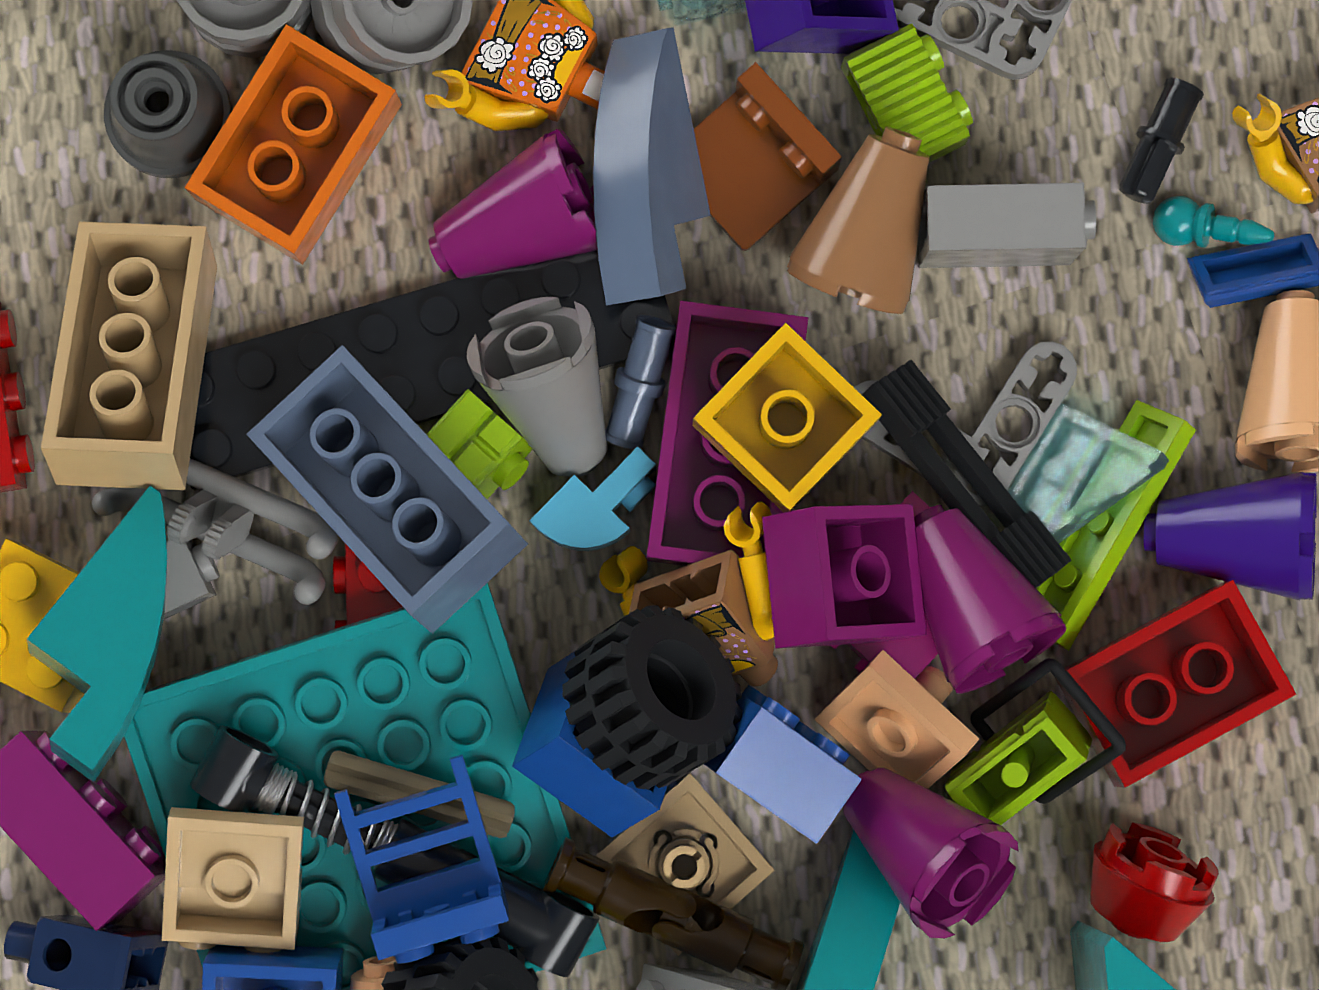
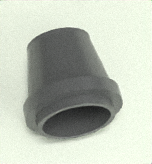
(178, 137)

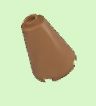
(869, 226)

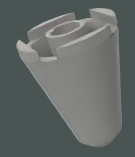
(546, 381)

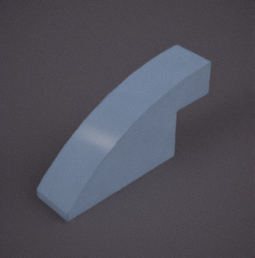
(644, 168)

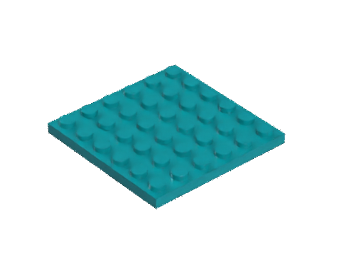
(377, 694)

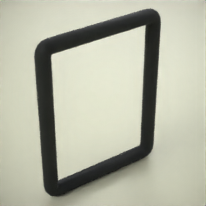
(1082, 699)

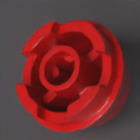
(1149, 883)

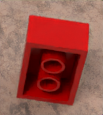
(1179, 682)

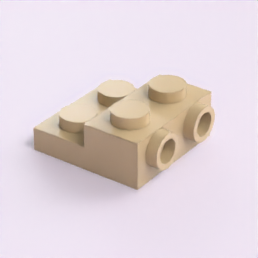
(232, 879)

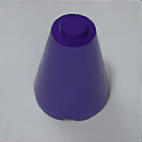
(1242, 533)

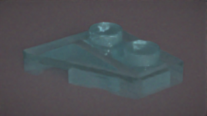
(1081, 471)

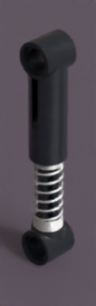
(243, 774)

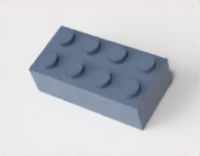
(387, 490)

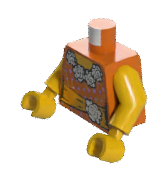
(526, 66)

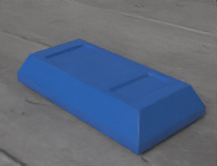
(1256, 270)

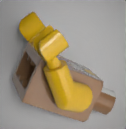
(1285, 148)
(719, 592)

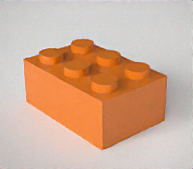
(294, 144)

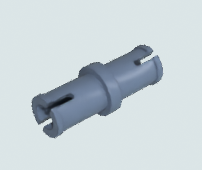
(639, 381)

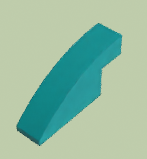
(108, 635)
(853, 926)

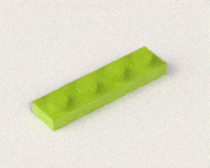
(1105, 539)

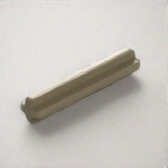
(388, 783)

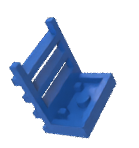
(436, 905)

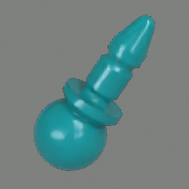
(1181, 221)

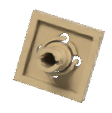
(687, 814)

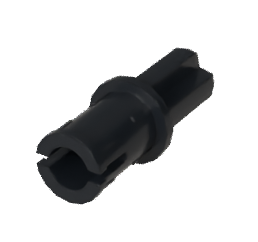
(1160, 140)

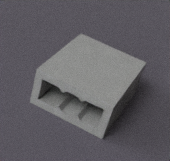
(1004, 225)

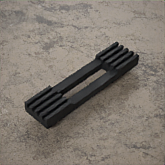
(913, 405)

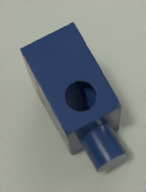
(72, 955)

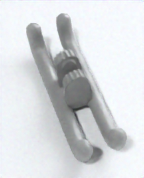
(223, 519)

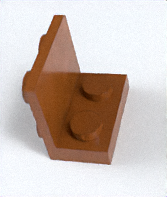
(760, 158)

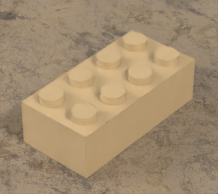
(130, 356)

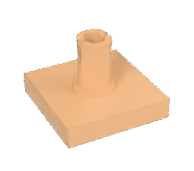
(898, 721)

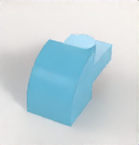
(587, 519)

